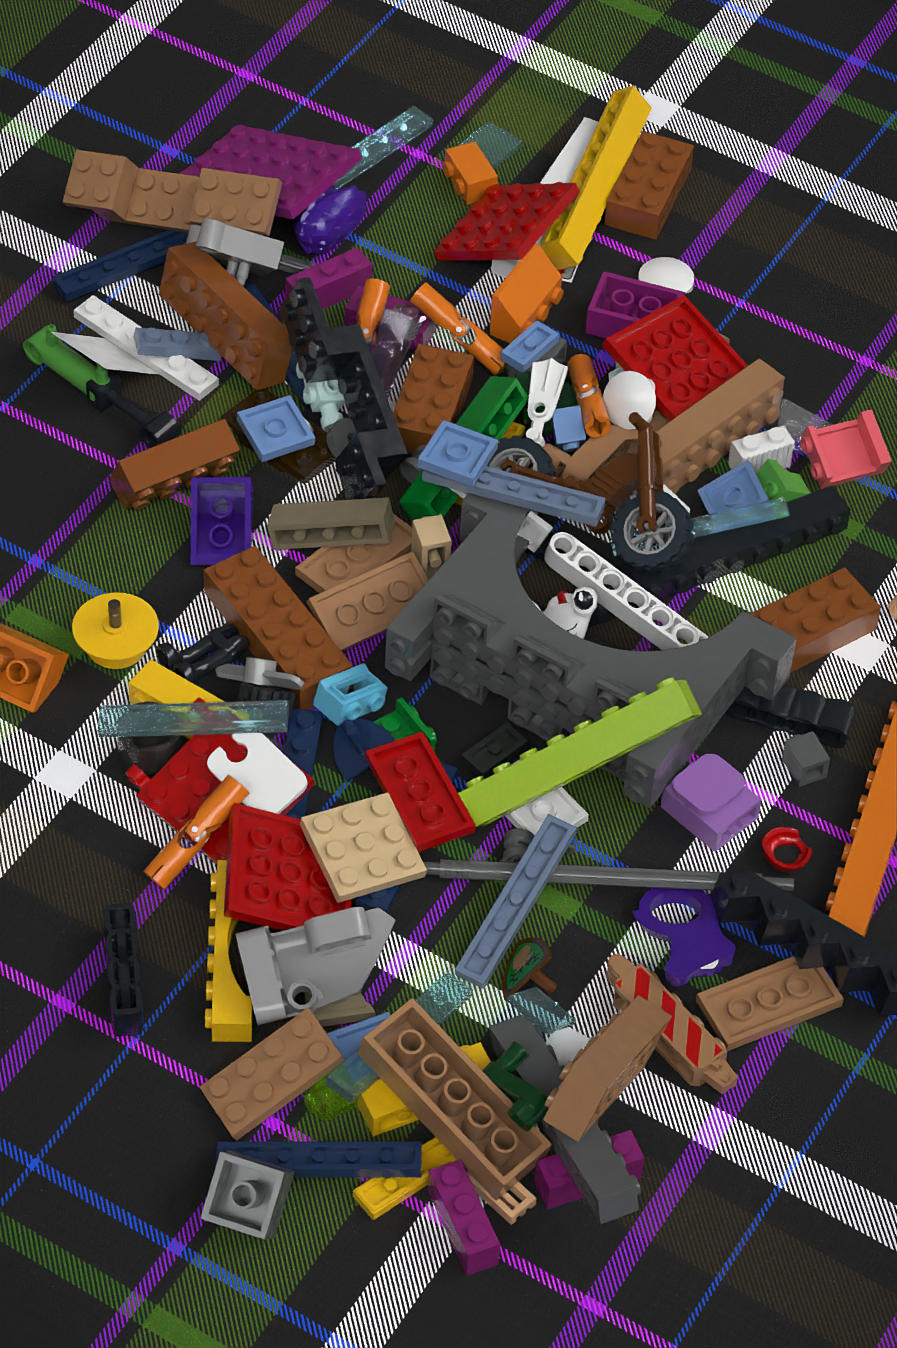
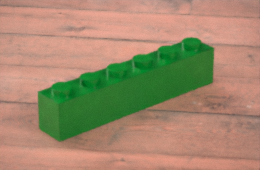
(487, 414)

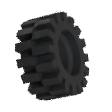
(258, 692)

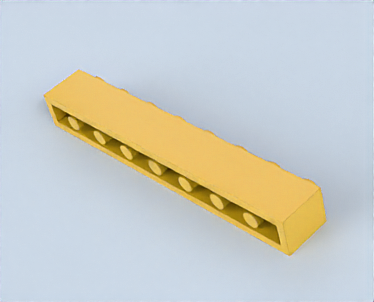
(596, 177)

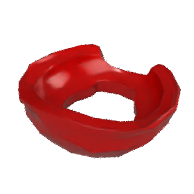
(785, 837)

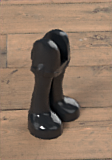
(223, 644)

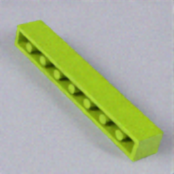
(580, 752)

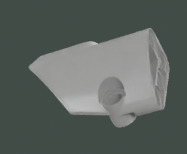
(323, 957)

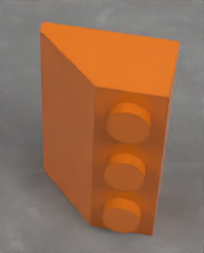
(525, 295)
(28, 669)

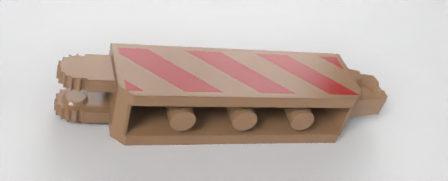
(685, 1040)

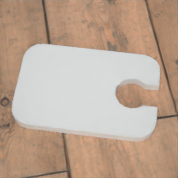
(264, 772)

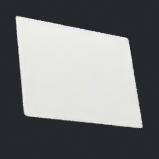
(105, 353)

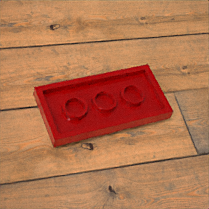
(420, 791)

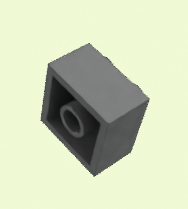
(247, 1194)

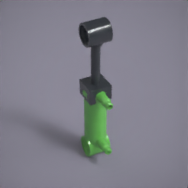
(98, 383)

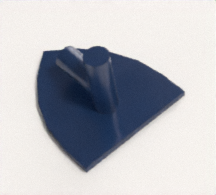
(352, 741)

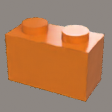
(469, 171)

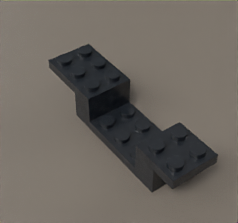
(345, 357)

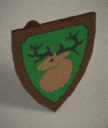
(526, 965)

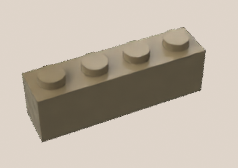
(331, 523)

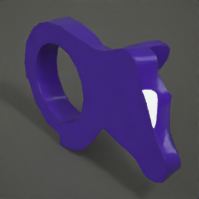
(697, 945)

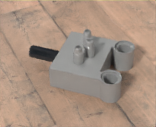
(243, 250)

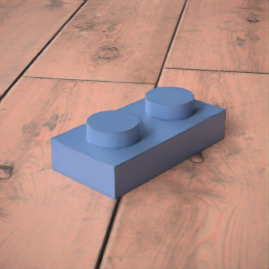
(529, 346)

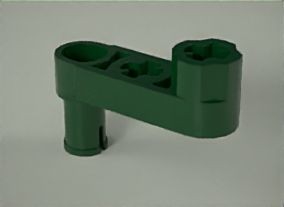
(526, 1098)

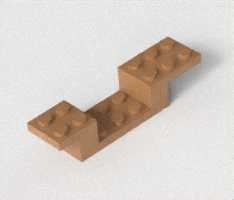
(170, 200)

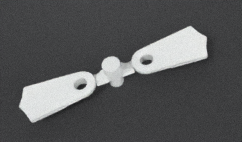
(544, 390)

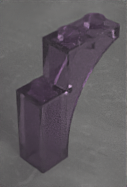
(393, 340)

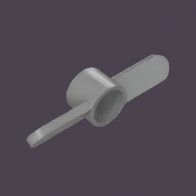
(259, 672)

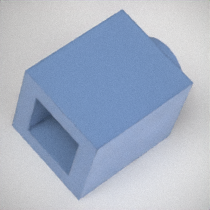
(568, 428)

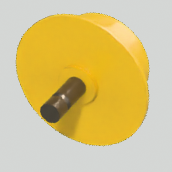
(115, 629)

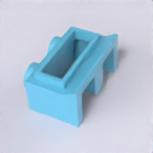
(338, 705)

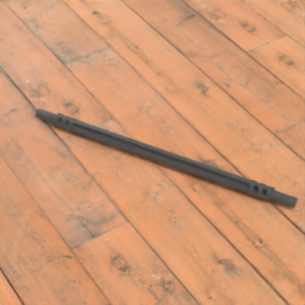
(591, 875)

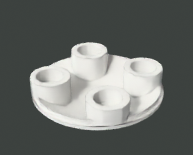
(668, 273)
(628, 394)

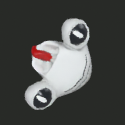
(572, 610)

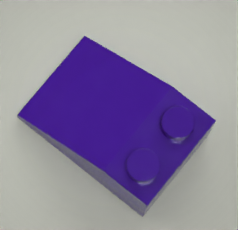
(220, 518)

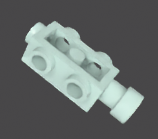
(323, 398)

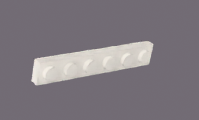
(120, 331)

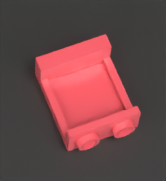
(846, 450)

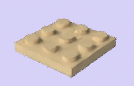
(363, 847)

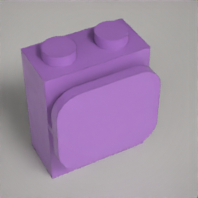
(711, 801)

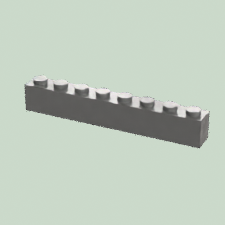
(591, 1161)

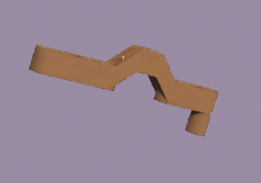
(601, 450)

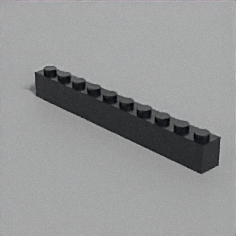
(734, 549)

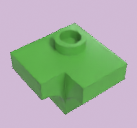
(780, 482)

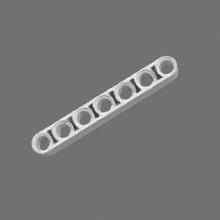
(625, 591)

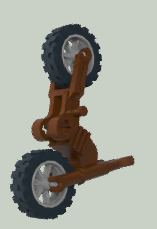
(616, 483)

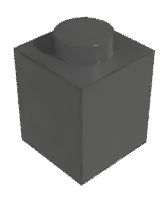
(805, 758)

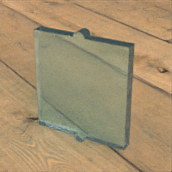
(494, 143)
(541, 1010)

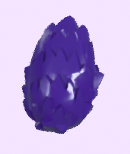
(330, 219)

